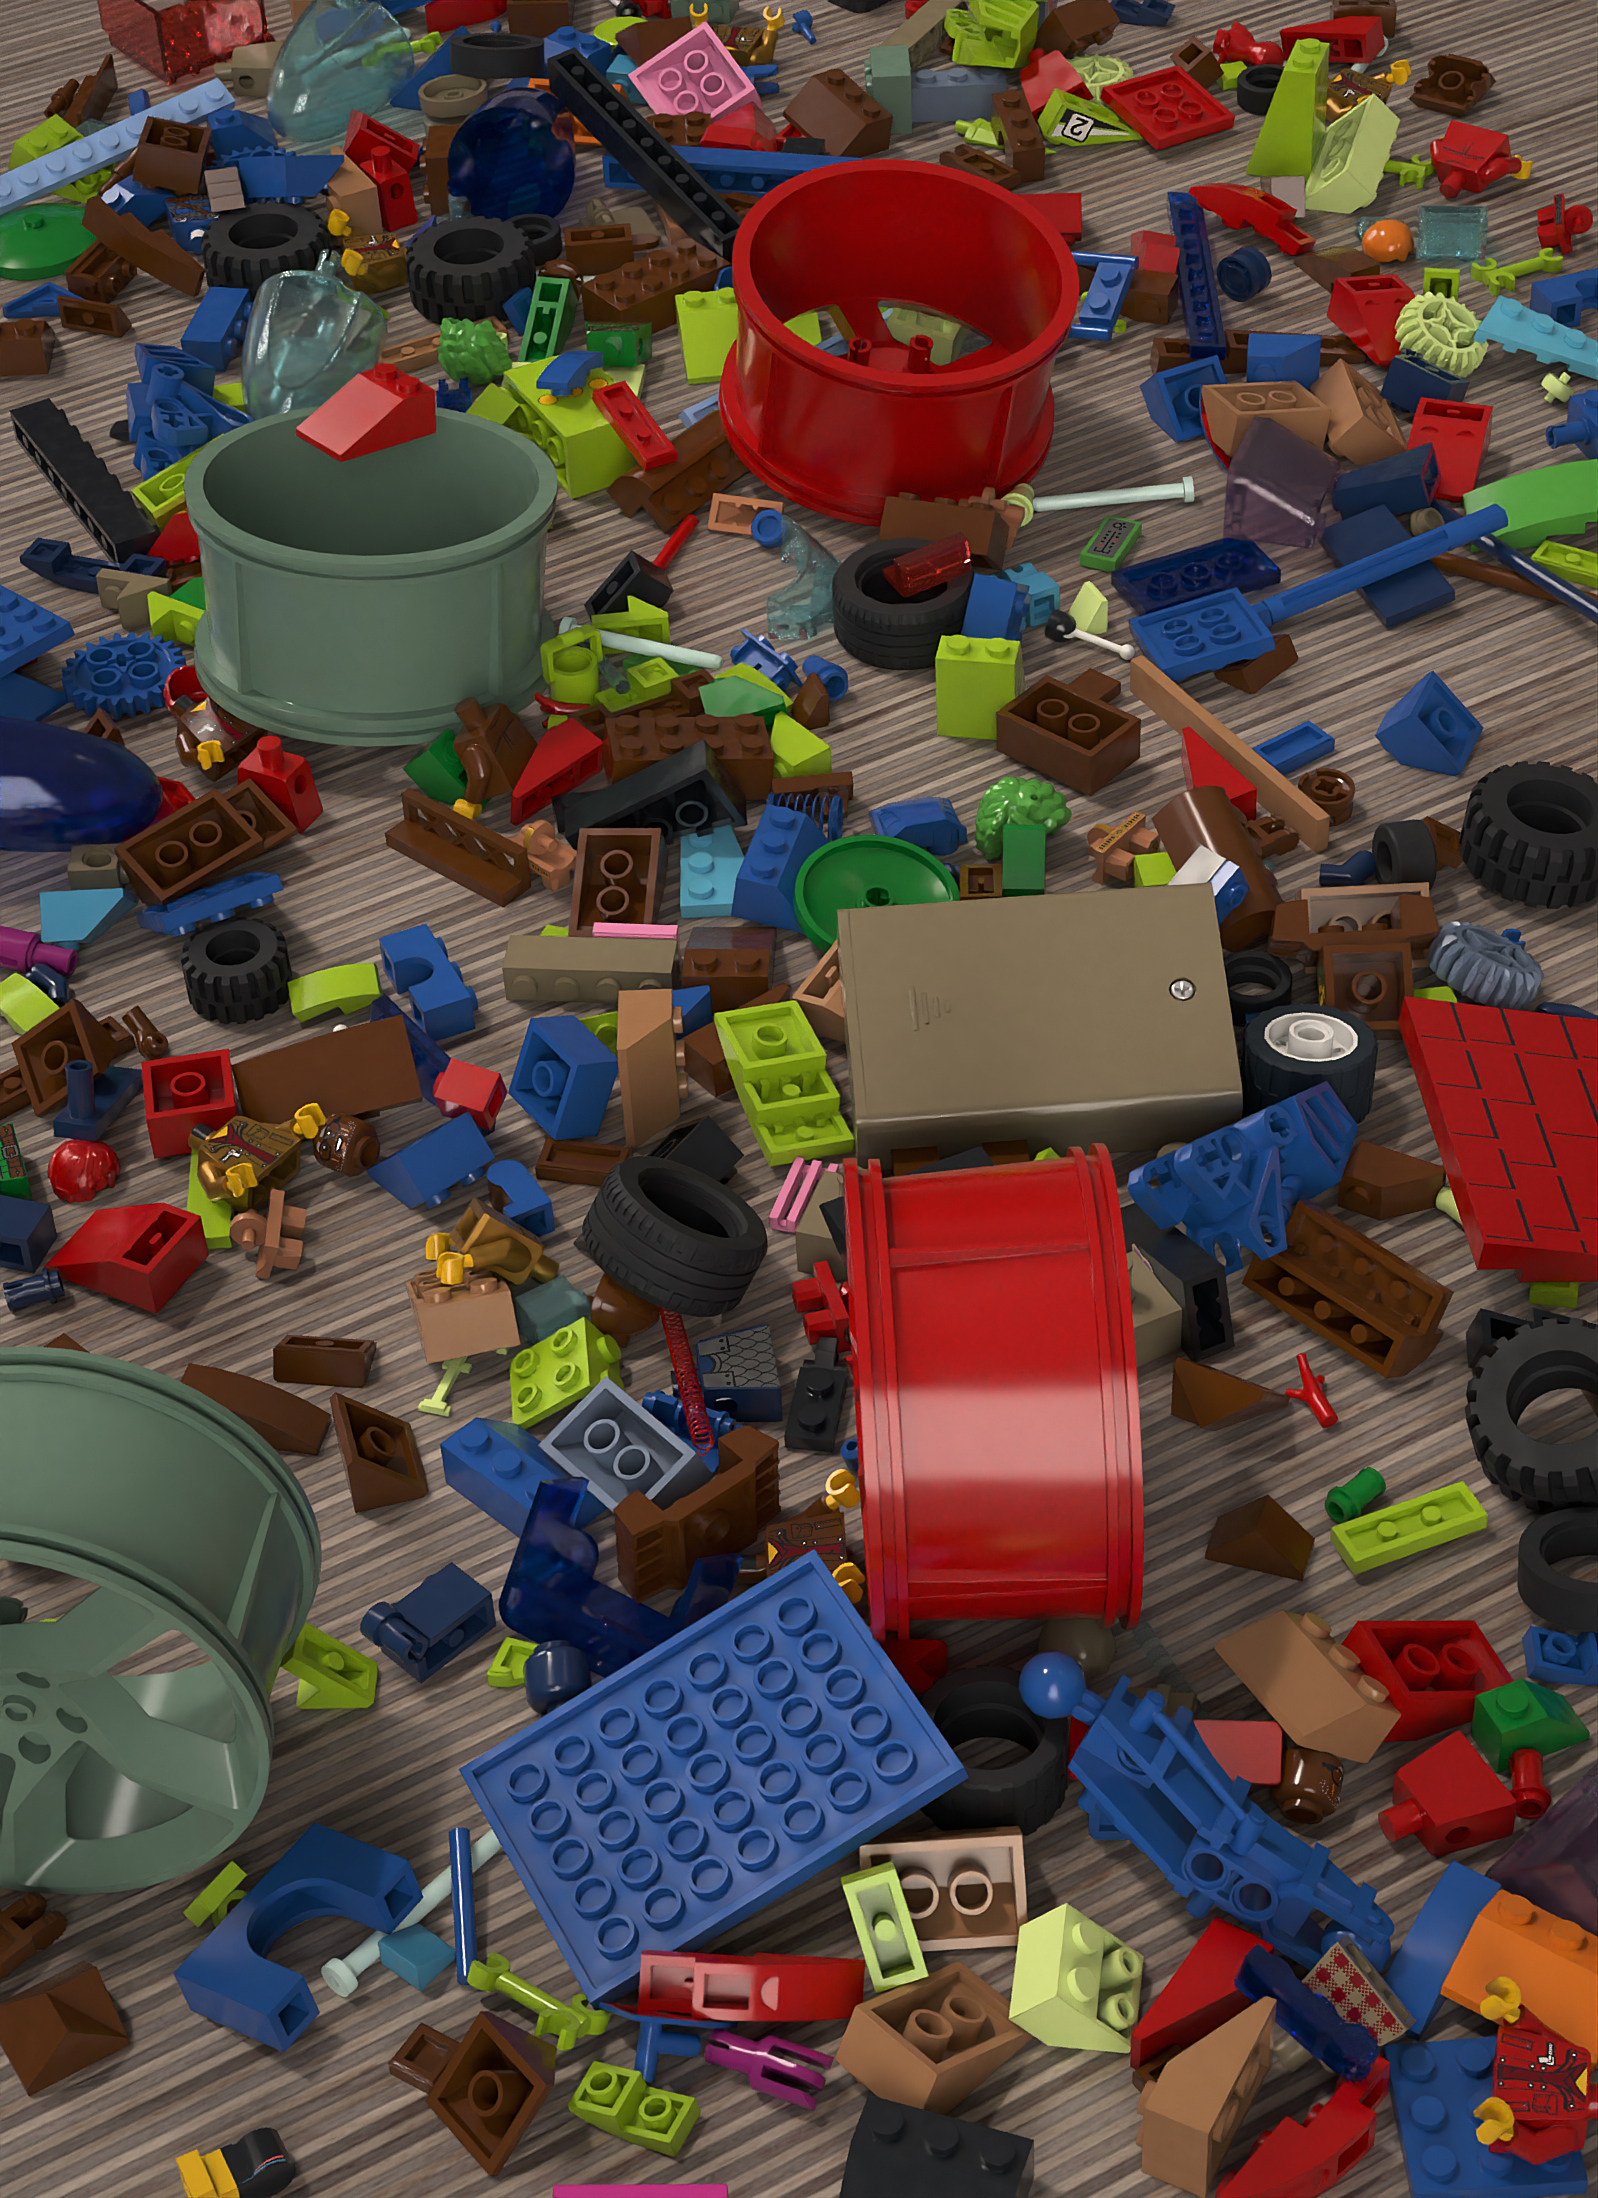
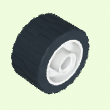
(1303, 1047)

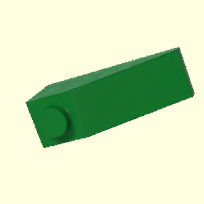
(548, 319)

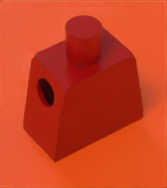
(1045, 75)
(393, 189)
(284, 780)
(1449, 1800)

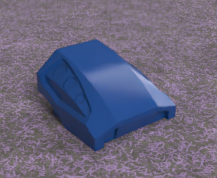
(921, 821)

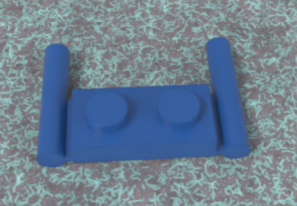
(1105, 293)

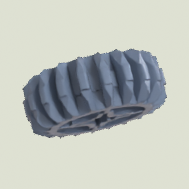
(1485, 966)

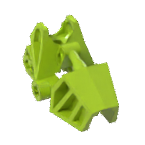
(994, 32)

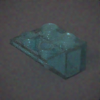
(1451, 232)

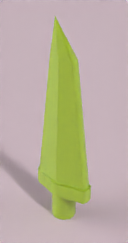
(981, 133)

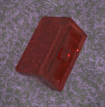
(930, 565)

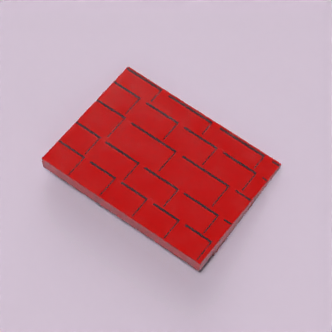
(1514, 1131)

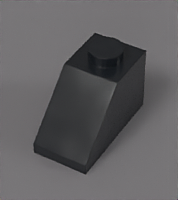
(634, 578)

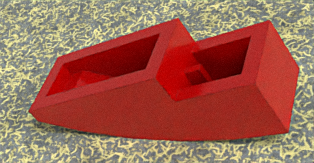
(1155, 251)

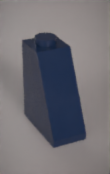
(1400, 482)

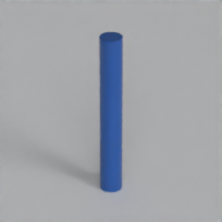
(463, 1902)

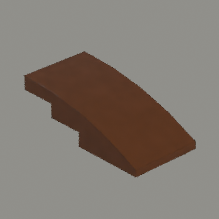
(342, 1071)

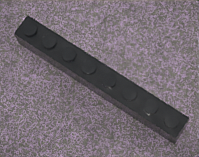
(83, 481)

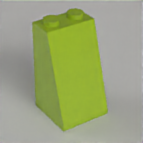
(1295, 116)

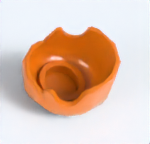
(1388, 241)

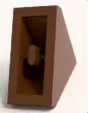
(980, 881)
(1262, 1540)

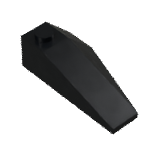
(699, 1146)

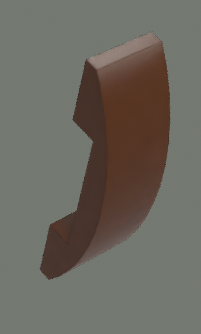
(681, 702)

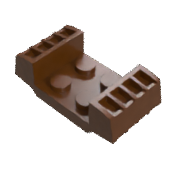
(1289, 935)
(717, 1519)

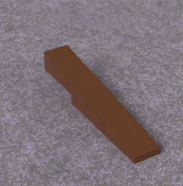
(1172, 352)

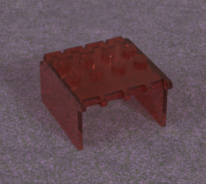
(183, 36)

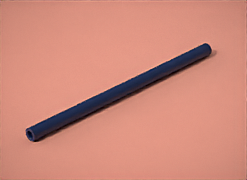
(1528, 568)

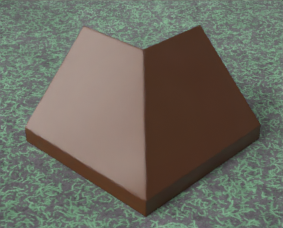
(57, 1040)
(1218, 1398)
(60, 2027)
(494, 2088)

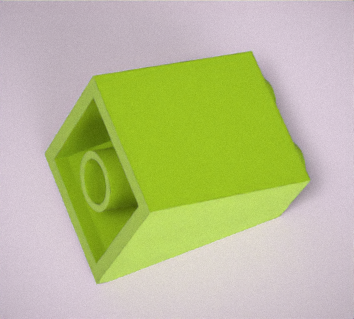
(974, 683)

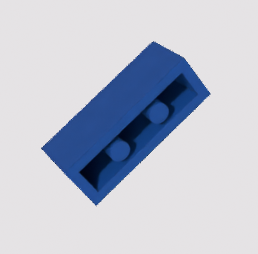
(218, 326)

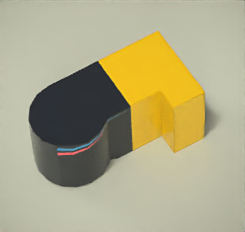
(249, 2169)

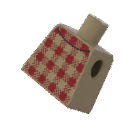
(1358, 1996)

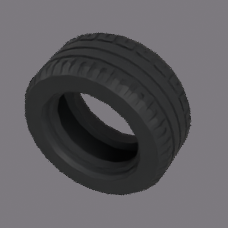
(888, 633)
(674, 1236)

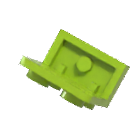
(561, 1371)

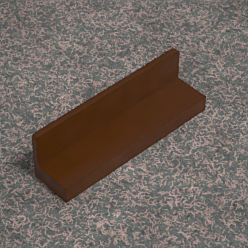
(93, 95)

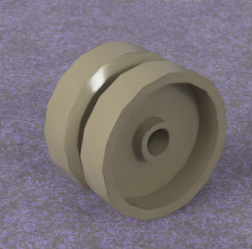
(451, 99)

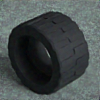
(989, 1704)

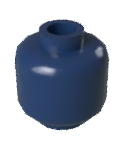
(555, 1675)

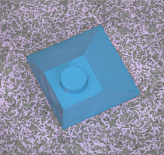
(82, 915)

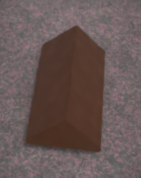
(202, 842)

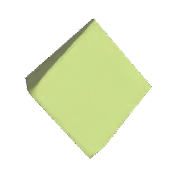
(1090, 610)

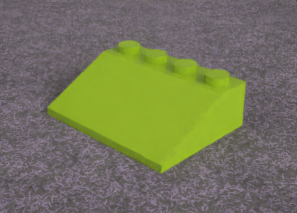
(710, 327)

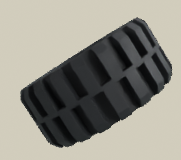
(261, 242)
(469, 268)
(1534, 834)
(1505, 1385)

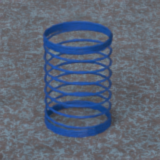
(835, 818)

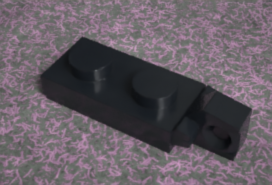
(818, 1400)

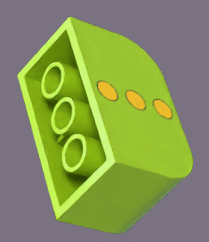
(569, 429)

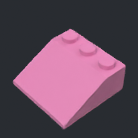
(694, 76)

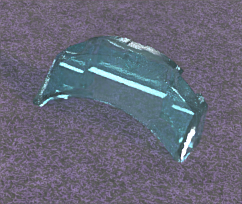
(808, 599)

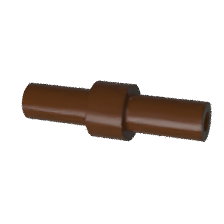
(62, 98)
(119, 172)

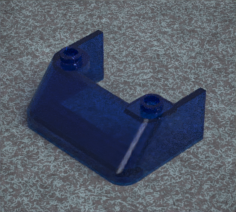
(556, 1598)

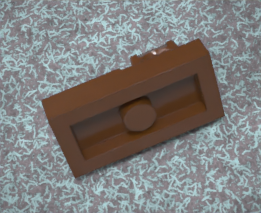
(820, 784)

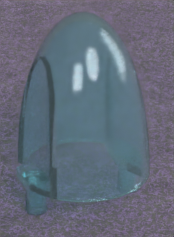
(334, 62)
(307, 339)

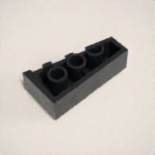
(677, 794)

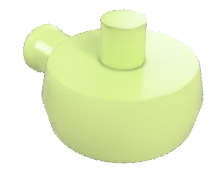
(1557, 387)

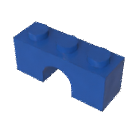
(1566, 296)
(435, 985)

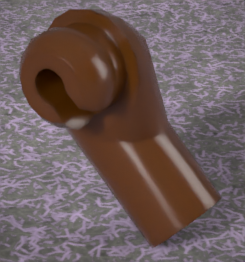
(149, 1040)

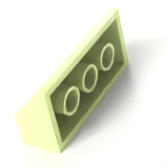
(1352, 158)

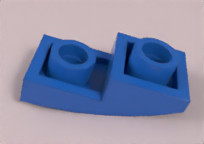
(569, 371)
(1561, 1656)

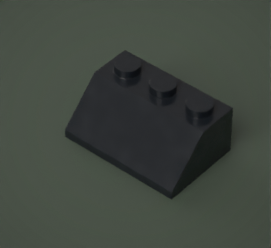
(932, 2155)

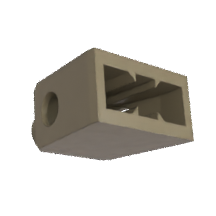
(249, 68)

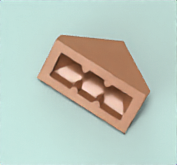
(736, 513)

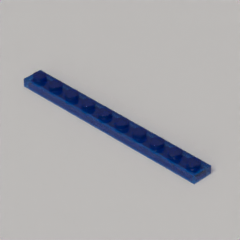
(1196, 278)

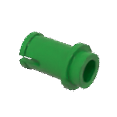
(1347, 1501)

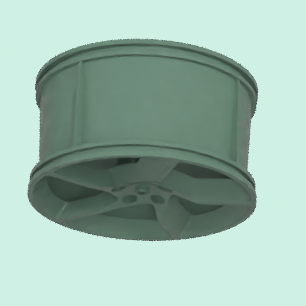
(373, 584)
(185, 1532)

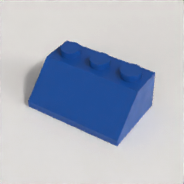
(435, 66)
(286, 177)
(771, 867)
(501, 1470)

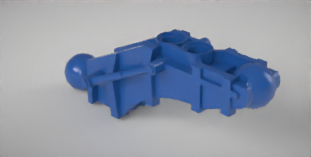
(1198, 1824)

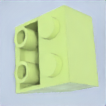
(1075, 1983)

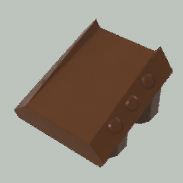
(1452, 85)

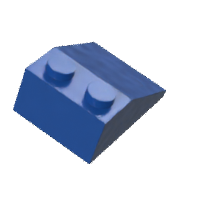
(593, 49)

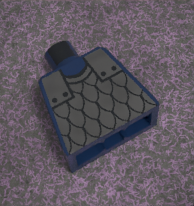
(738, 1375)

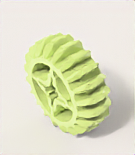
(1100, 72)
(1441, 333)

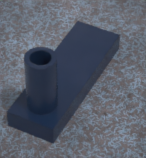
(95, 1103)

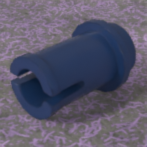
(34, 1290)

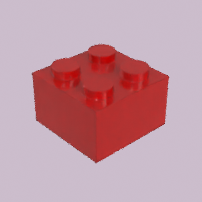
(184, 1094)

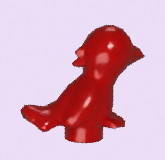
(1240, 45)

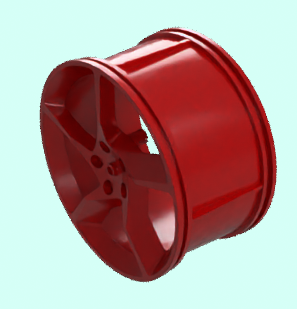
(884, 414)
(995, 1393)

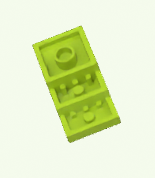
(783, 1082)

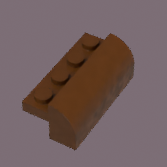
(680, 488)
(1210, 820)
(1352, 1292)

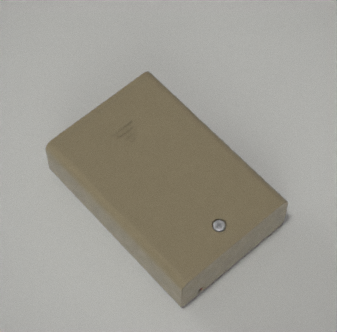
(1038, 1022)

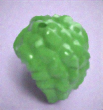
(472, 351)
(1017, 803)

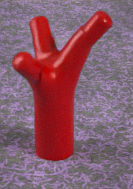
(557, 707)
(1313, 1394)

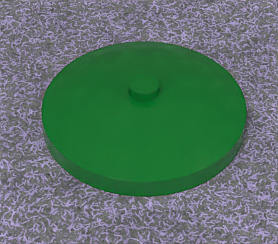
(41, 240)
(864, 874)

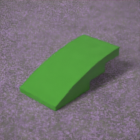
(1541, 502)

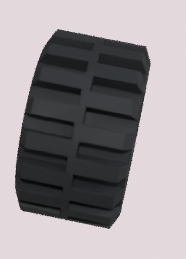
(236, 970)

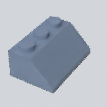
(955, 93)
(624, 1450)

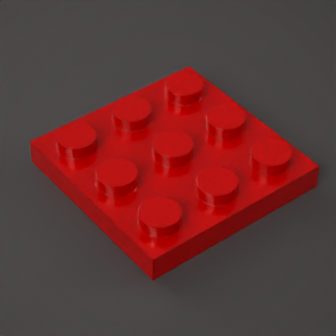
(1167, 107)

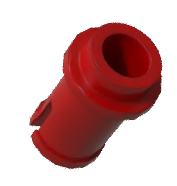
(1528, 1784)

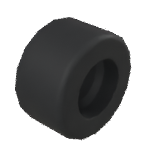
(1404, 853)

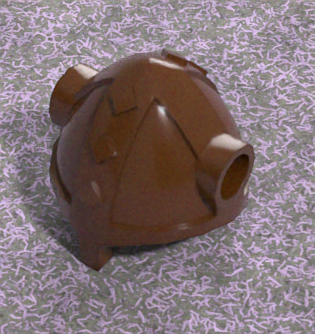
(621, 1311)

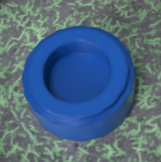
(767, 528)

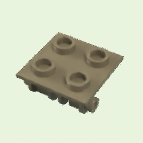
(600, 215)

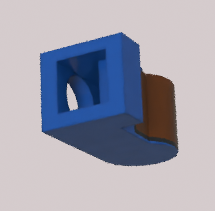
(520, 1197)

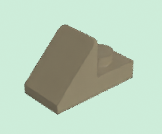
(129, 594)

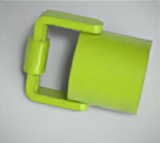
(571, 668)

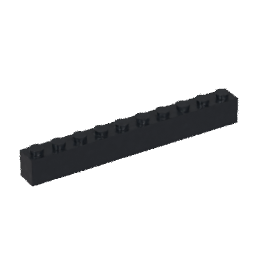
(643, 152)

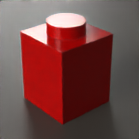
(470, 1090)

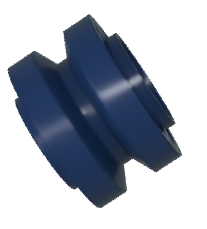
(1244, 273)

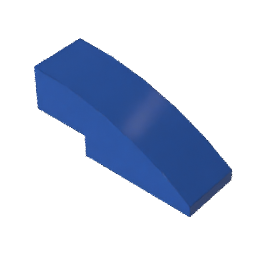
(1436, 1941)

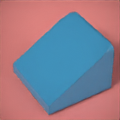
(415, 1955)

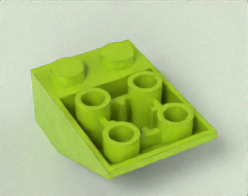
(49, 137)

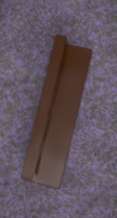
(460, 856)

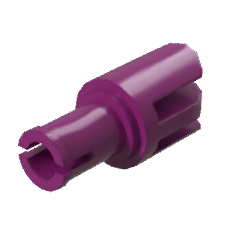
(24, 949)
(766, 2063)

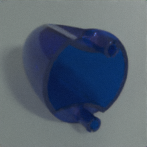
(514, 155)
(70, 789)

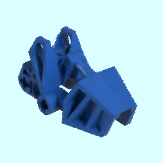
(174, 408)
(1249, 1175)

